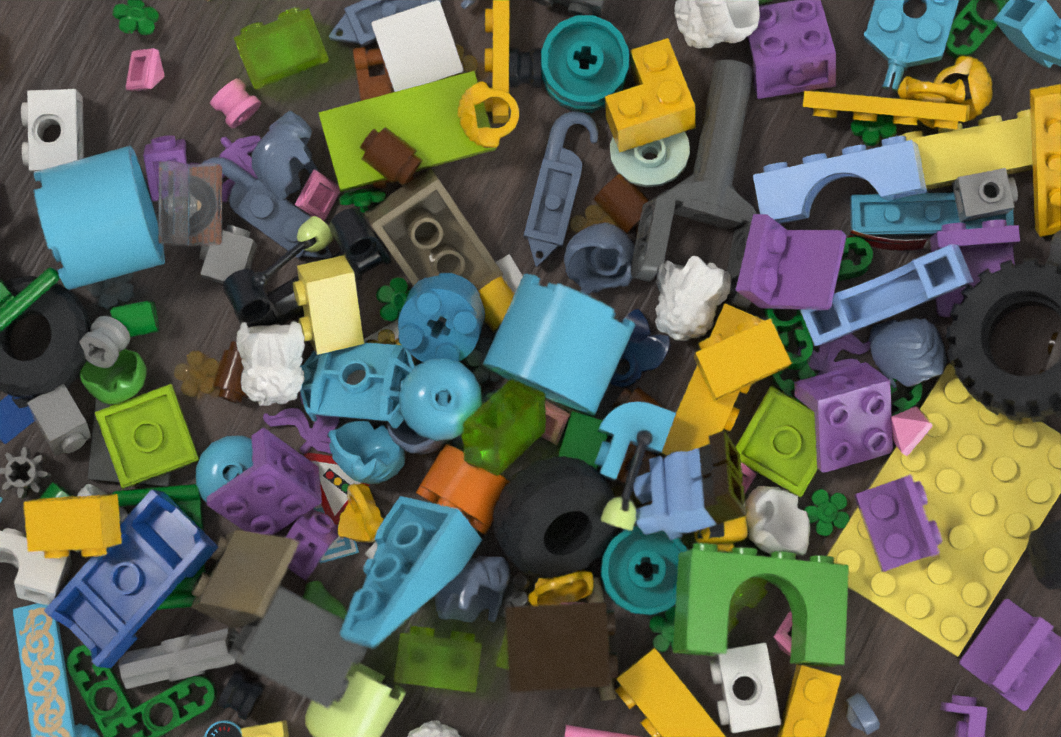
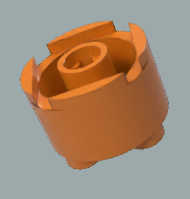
(463, 487)

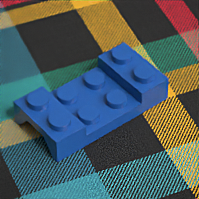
(126, 585)

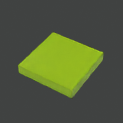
(147, 436)
(781, 442)

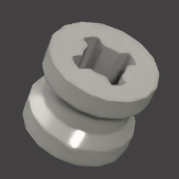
(104, 341)

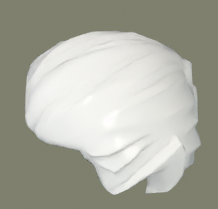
(776, 521)

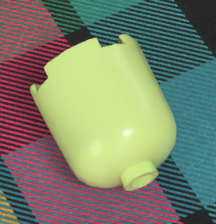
(362, 709)

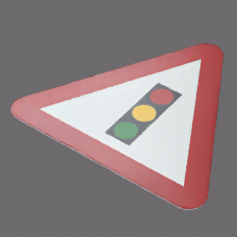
(333, 485)

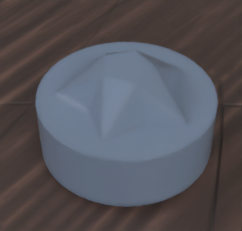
(861, 714)

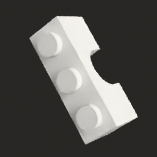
(38, 577)

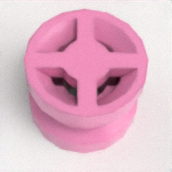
(235, 103)

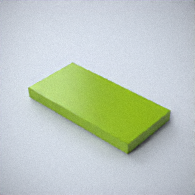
(419, 115)

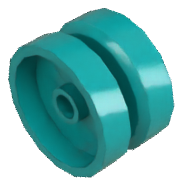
(584, 40)
(628, 587)

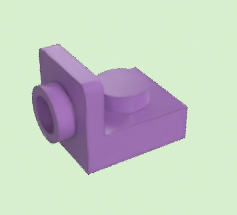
(162, 150)
(315, 535)
(974, 716)

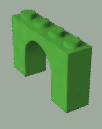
(812, 587)

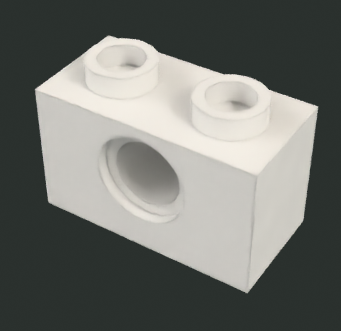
(49, 108)
(759, 709)

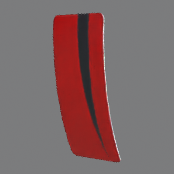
(889, 244)

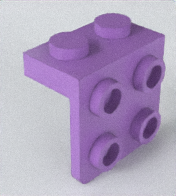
(981, 249)

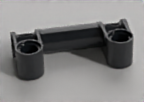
(264, 308)

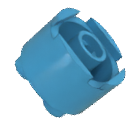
(447, 297)

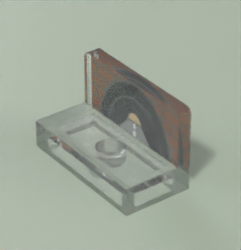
(190, 204)

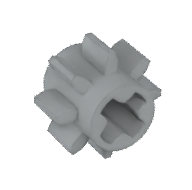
(35, 473)

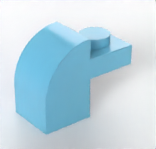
(1032, 29)
(623, 426)

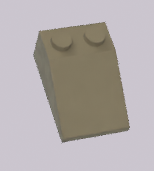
(431, 234)
(242, 577)

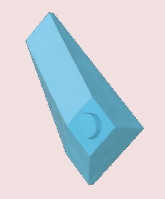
(415, 558)

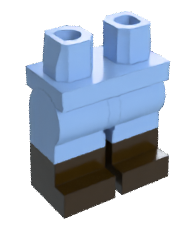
(692, 489)

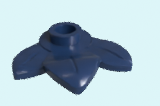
(642, 351)

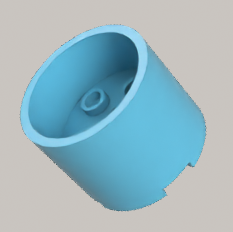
(98, 217)
(559, 344)

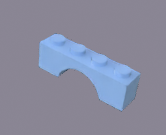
(789, 191)
(889, 294)

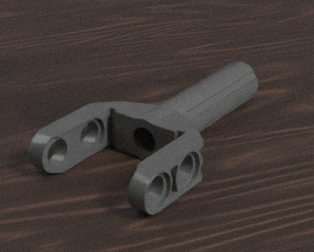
(708, 192)

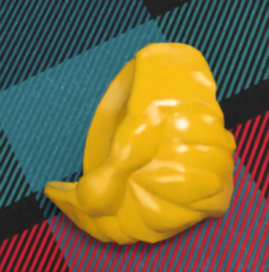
(978, 79)
(928, 91)
(485, 136)
(361, 515)
(562, 589)

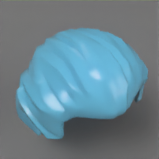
(366, 452)

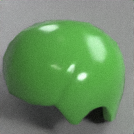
(117, 382)

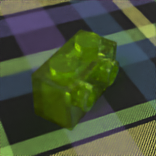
(280, 47)
(504, 427)
(438, 660)

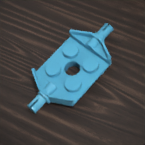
(906, 39)
(374, 398)

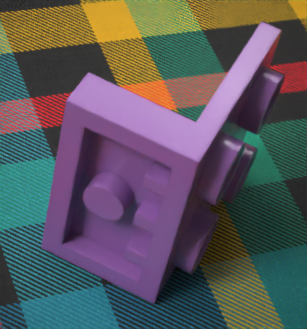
(792, 49)
(790, 266)
(850, 415)
(270, 492)
(898, 522)

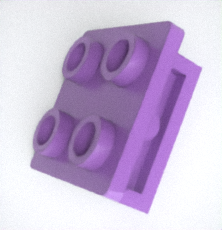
(1014, 654)

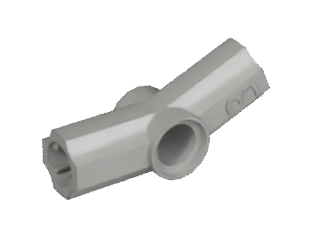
(178, 658)

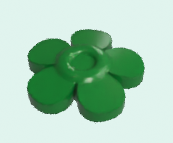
(135, 16)
(872, 130)
(362, 198)
(394, 297)
(827, 512)
(664, 629)

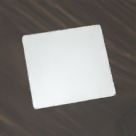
(417, 46)

